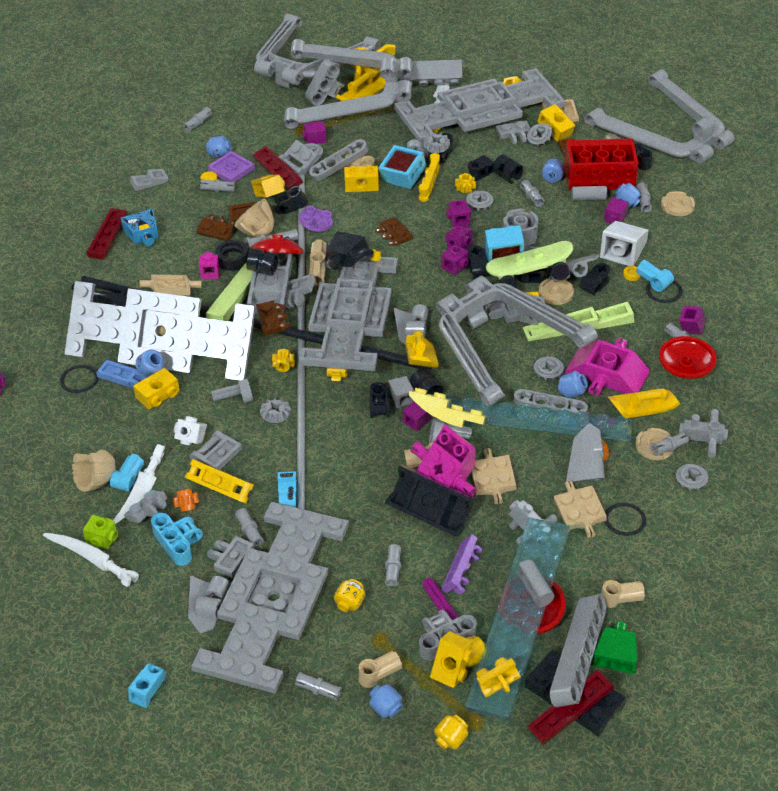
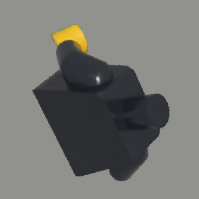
(347, 249)

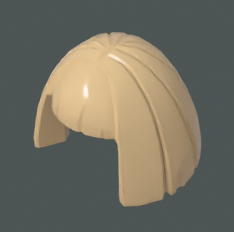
(256, 220)
(92, 470)

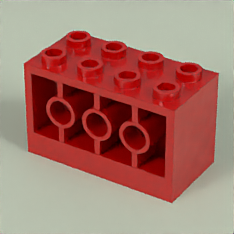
(601, 163)

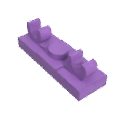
(461, 565)

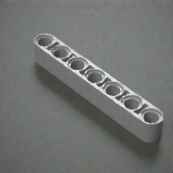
(578, 651)

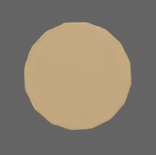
(681, 207)
(561, 291)
(648, 437)

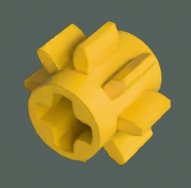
(465, 183)
(283, 360)
(336, 373)

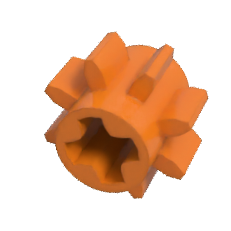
(186, 500)

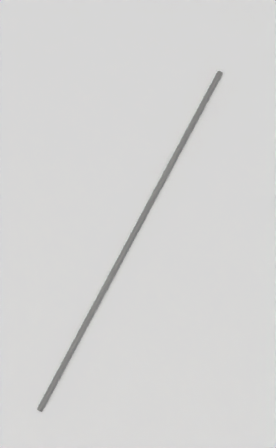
(301, 372)

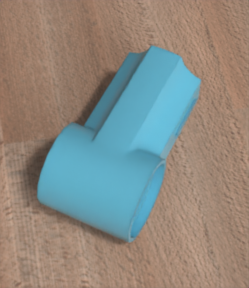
(658, 279)
(127, 474)

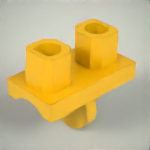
(498, 678)

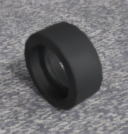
(232, 264)

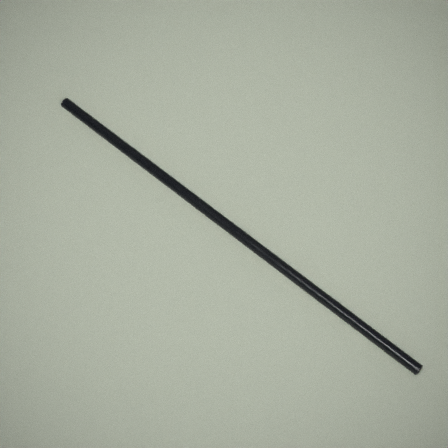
(292, 332)

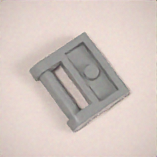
(302, 155)
(221, 454)

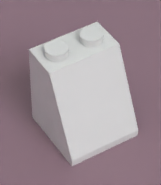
(623, 243)

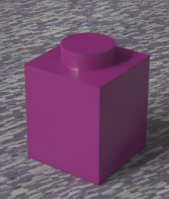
(314, 132)
(616, 210)
(692, 319)
(415, 416)

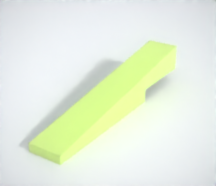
(233, 294)
(603, 318)

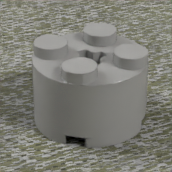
(526, 220)

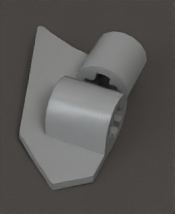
(572, 264)
(408, 323)
(586, 456)
(205, 601)

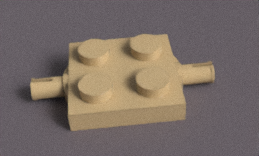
(170, 284)
(493, 476)
(580, 508)

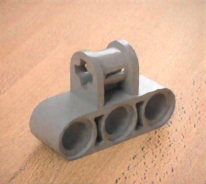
(328, 87)
(438, 626)

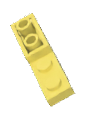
(438, 407)

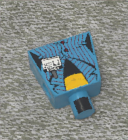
(141, 227)

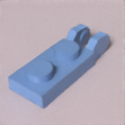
(119, 374)

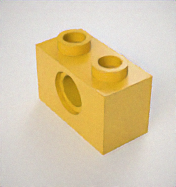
(560, 124)
(361, 178)
(268, 185)
(156, 388)
(446, 670)

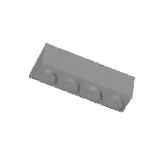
(436, 72)

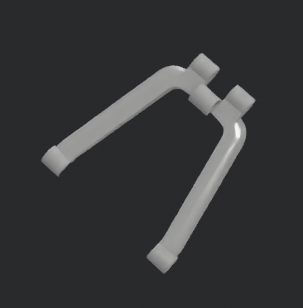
(390, 69)
(289, 71)
(707, 129)
(471, 309)

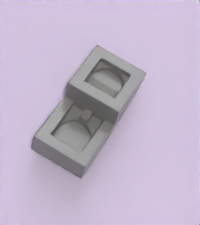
(153, 178)

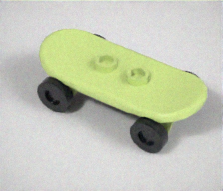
(531, 261)

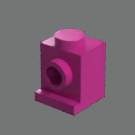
(209, 262)

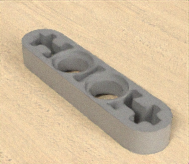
(340, 162)
(551, 401)

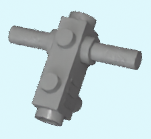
(706, 432)
(520, 512)

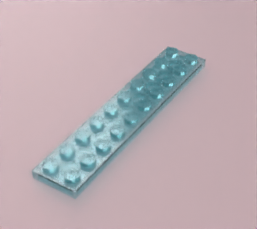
(547, 420)
(518, 615)

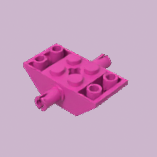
(610, 367)
(448, 460)

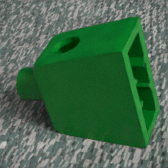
(617, 649)

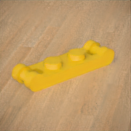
(430, 177)
(219, 481)

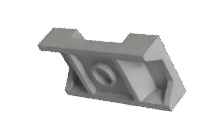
(270, 288)

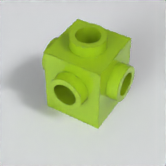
(100, 532)

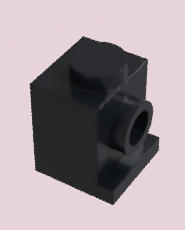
(534, 276)

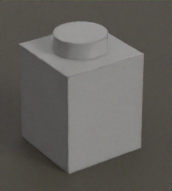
(399, 391)

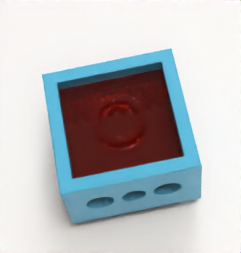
(402, 166)
(503, 242)

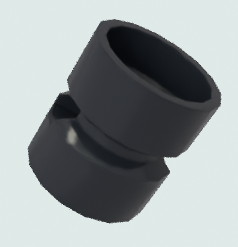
(507, 168)
(261, 261)
(425, 380)

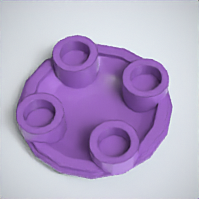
(316, 219)

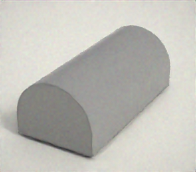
(588, 193)
(535, 583)

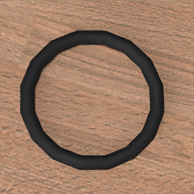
(665, 300)
(81, 390)
(621, 532)

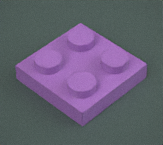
(231, 167)

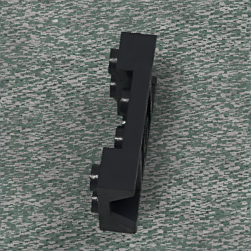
(431, 501)
(596, 717)

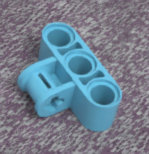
(176, 536)

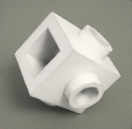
(189, 431)

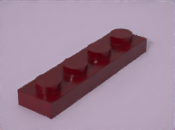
(276, 166)
(107, 234)
(557, 719)

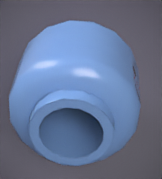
(218, 146)
(553, 170)
(628, 193)
(149, 362)
(572, 384)
(385, 701)

